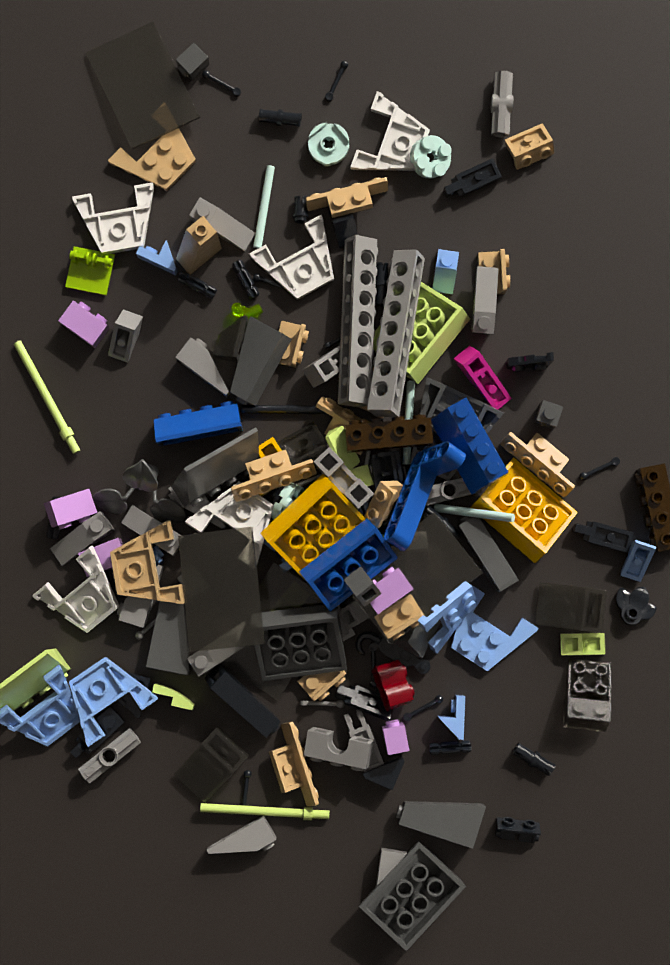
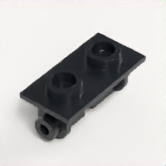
(527, 830)

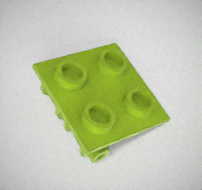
(89, 270)

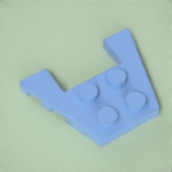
(451, 614)
(484, 642)
(99, 688)
(50, 717)

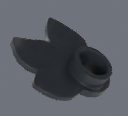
(636, 602)

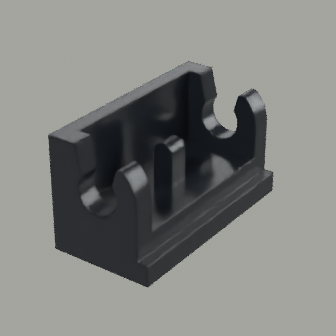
(386, 467)

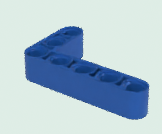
(416, 490)

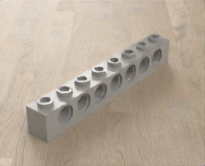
(403, 323)
(353, 331)

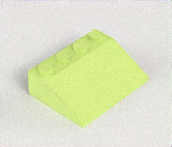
(434, 329)
(29, 680)

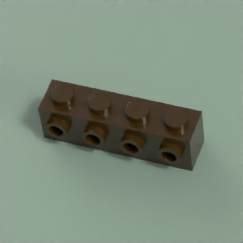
(388, 434)
(656, 501)

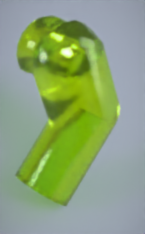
(239, 310)

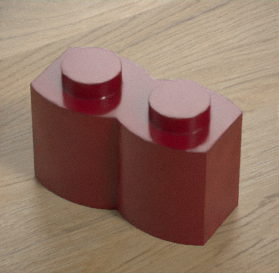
(392, 684)

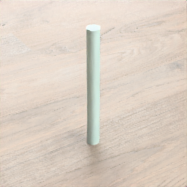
(264, 206)
(409, 408)
(471, 512)

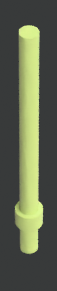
(65, 432)
(306, 813)

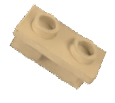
(530, 146)
(500, 261)
(298, 335)
(383, 502)
(399, 616)
(318, 684)

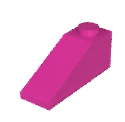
(482, 377)

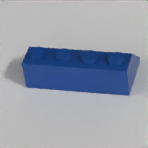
(197, 424)
(464, 430)
(358, 548)

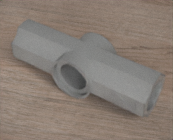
(501, 104)
(437, 493)
(98, 764)

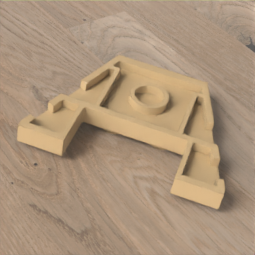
(161, 163)
(136, 567)

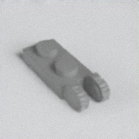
(365, 732)

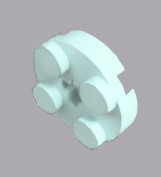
(441, 154)
(326, 155)
(288, 495)

